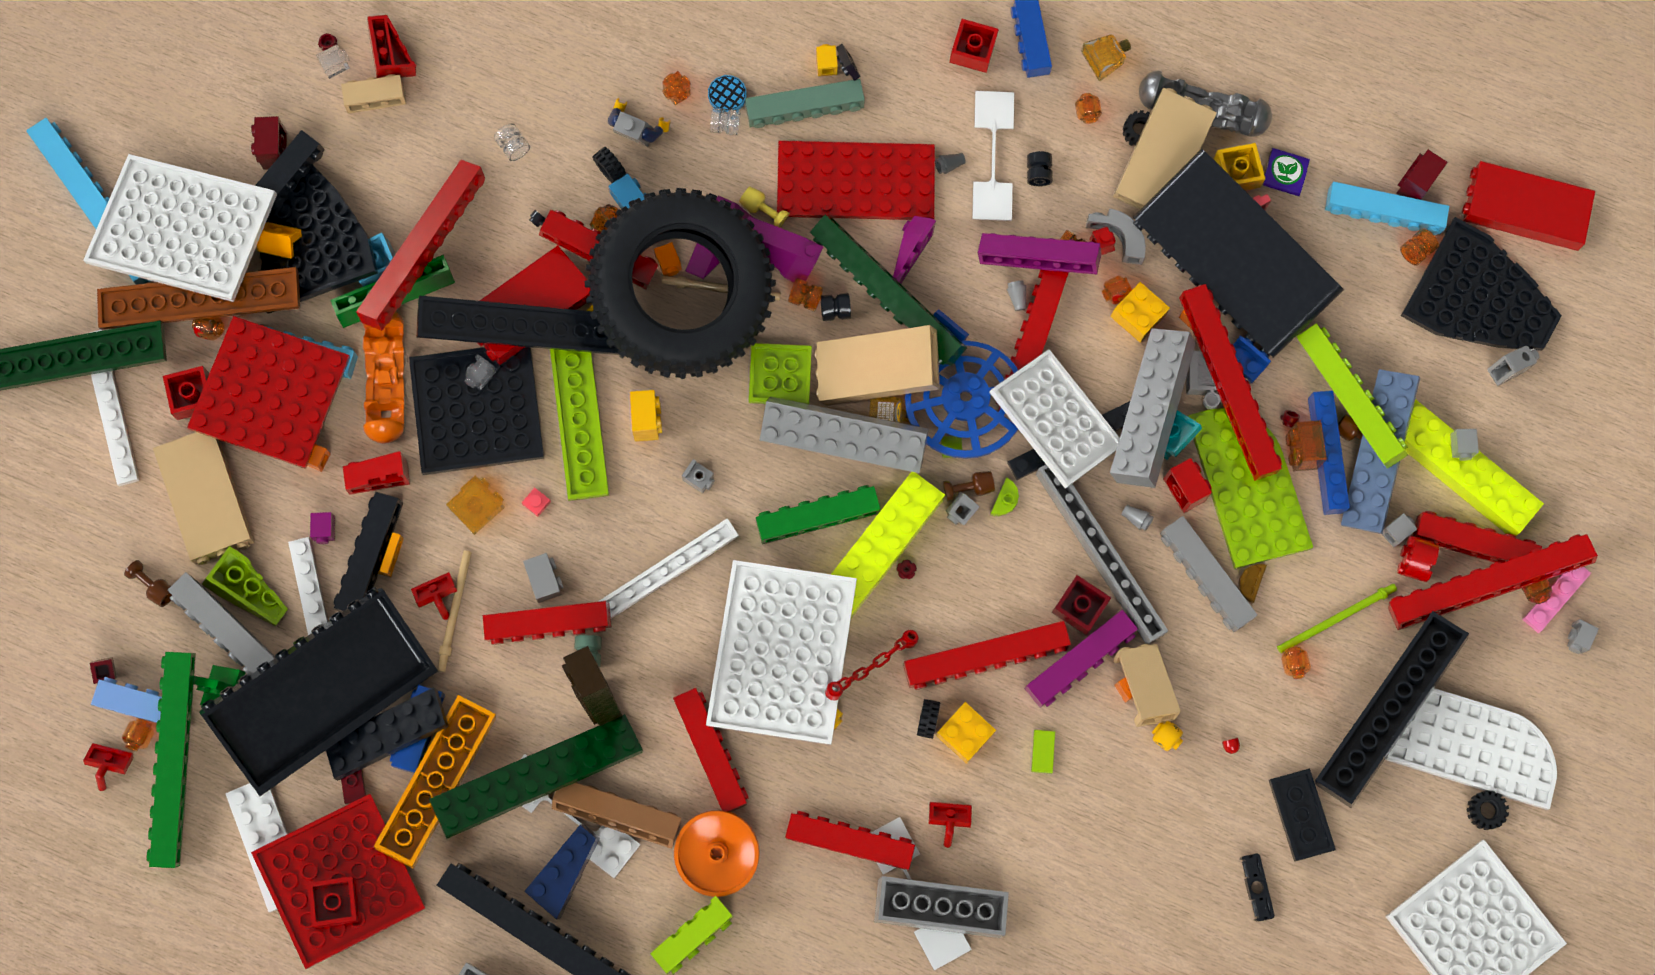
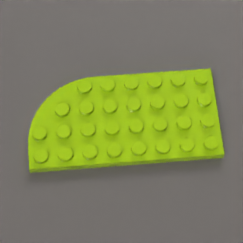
(1258, 516)

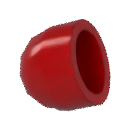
(1231, 746)

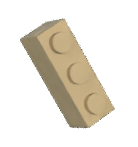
(373, 93)

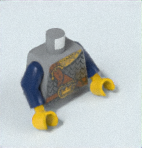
(633, 127)

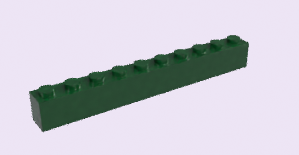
(884, 286)

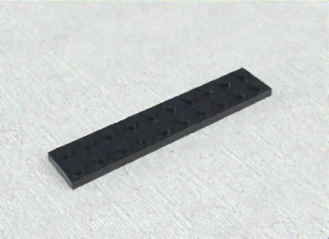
(510, 325)

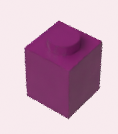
(322, 527)

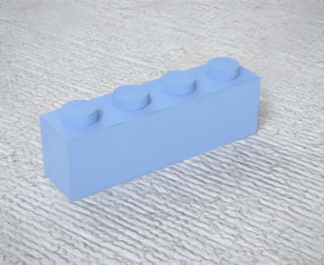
(127, 700)

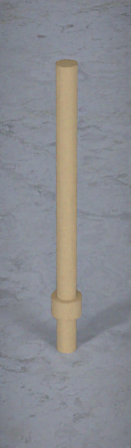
(682, 282)
(446, 650)

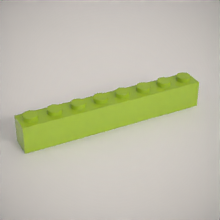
(1352, 396)

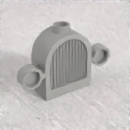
(1200, 381)

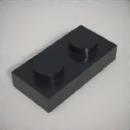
(847, 62)

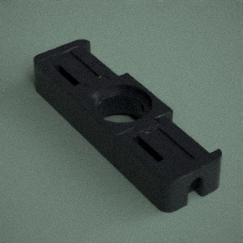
(1260, 902)

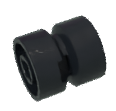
(1039, 169)
(835, 307)

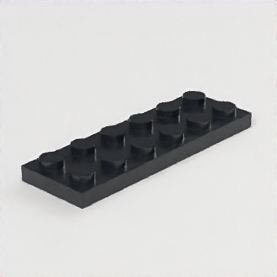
(388, 734)

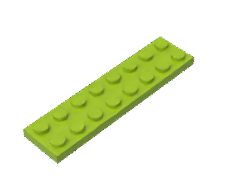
(579, 424)

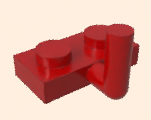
(434, 592)
(107, 759)
(950, 816)

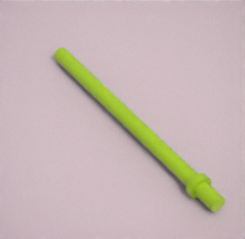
(1381, 594)

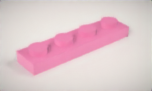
(1563, 589)

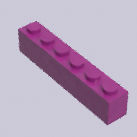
(1039, 253)
(1081, 658)

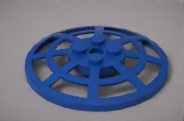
(965, 410)

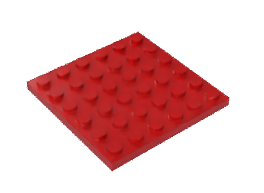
(269, 392)
(334, 849)

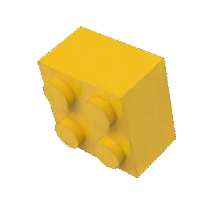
(1242, 165)
(1140, 312)
(644, 415)
(965, 732)

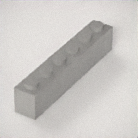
(1208, 574)

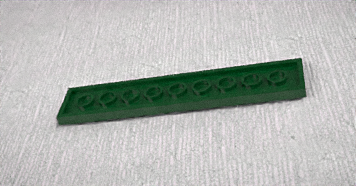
(82, 355)
(535, 776)

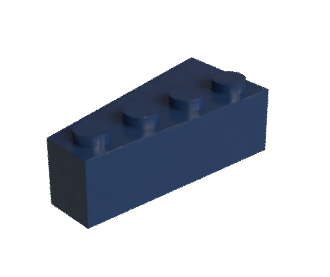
(558, 879)

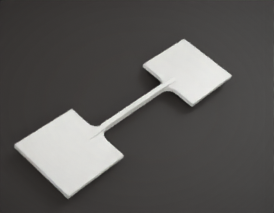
(991, 198)
(612, 849)
(938, 946)

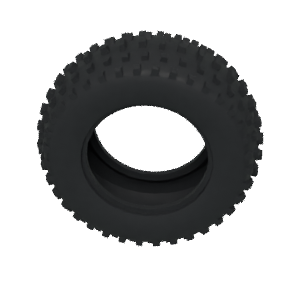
(708, 224)

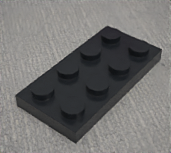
(1302, 815)

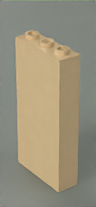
(1165, 145)
(877, 365)
(203, 497)

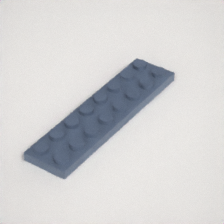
(1371, 480)

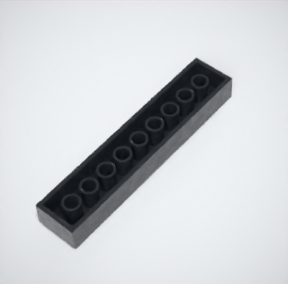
(1391, 709)
(523, 924)

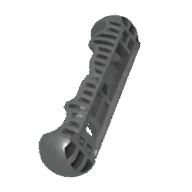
(1233, 111)

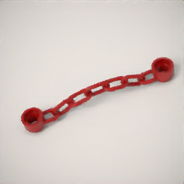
(905, 641)

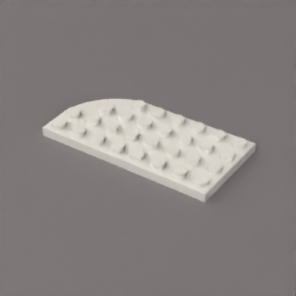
(1479, 748)

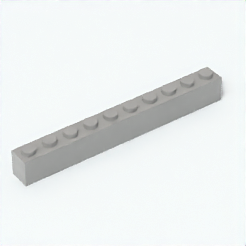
(1104, 556)

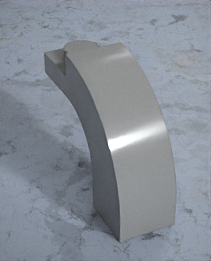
(1123, 227)

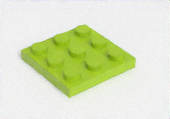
(780, 372)

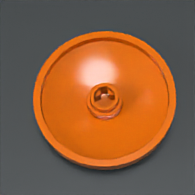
(716, 853)

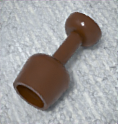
(1348, 429)
(981, 483)
(156, 591)

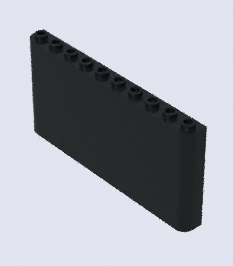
(1238, 253)
(318, 690)

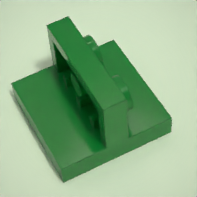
(218, 680)

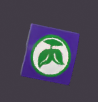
(1286, 172)

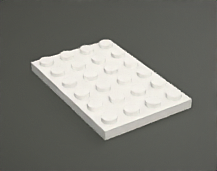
(1056, 418)

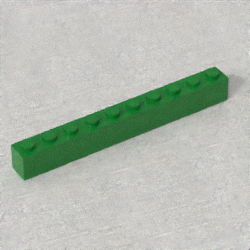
(172, 759)

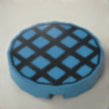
(727, 93)

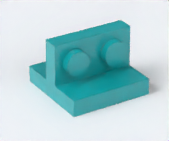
(1182, 432)

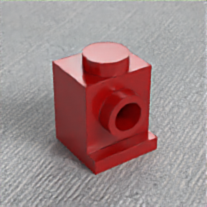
(1105, 239)

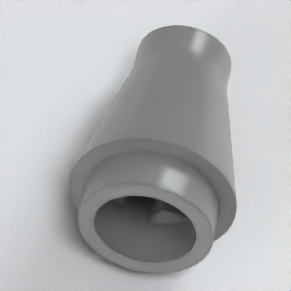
(1017, 293)
(1138, 517)

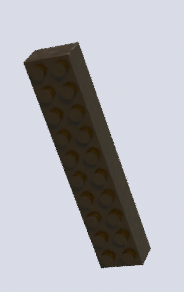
(591, 687)

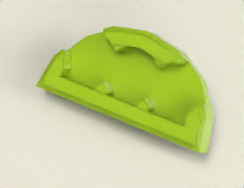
(1007, 499)

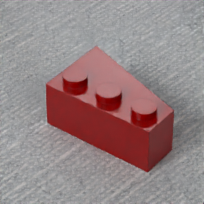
(387, 49)
(376, 473)

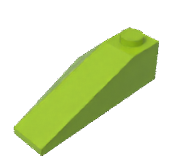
(240, 584)

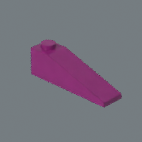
(915, 238)
(789, 252)
(704, 261)

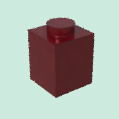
(102, 668)

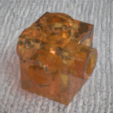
(676, 87)
(601, 216)

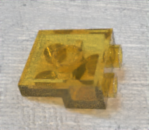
(476, 504)

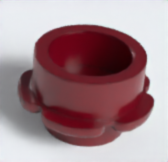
(327, 38)
(1290, 418)
(906, 574)

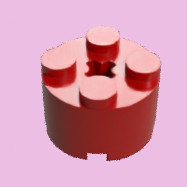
(1418, 558)

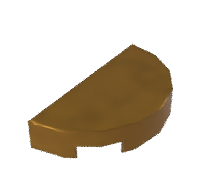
(1251, 580)

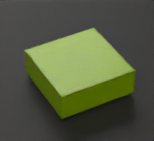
(951, 442)

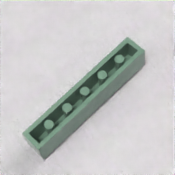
(804, 103)

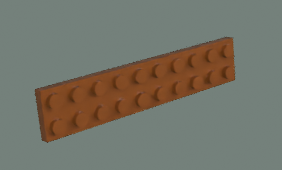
(157, 301)

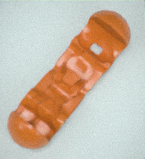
(384, 380)

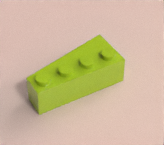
(692, 936)

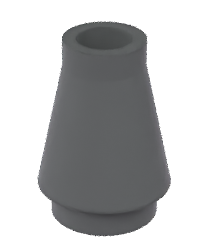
(947, 163)

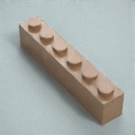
(618, 813)

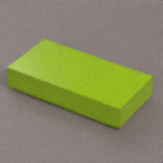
(1043, 751)

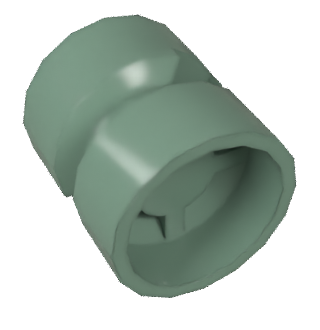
(593, 642)

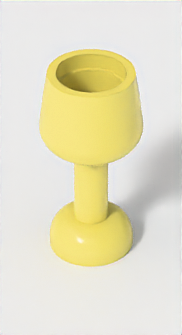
(754, 200)

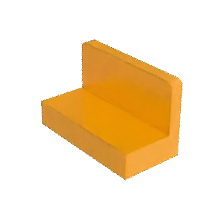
(278, 240)
(391, 555)

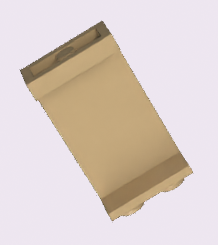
(1148, 684)

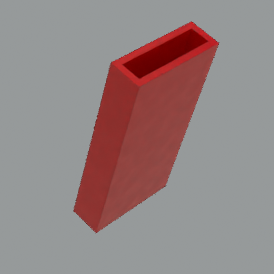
(1528, 205)
(545, 283)

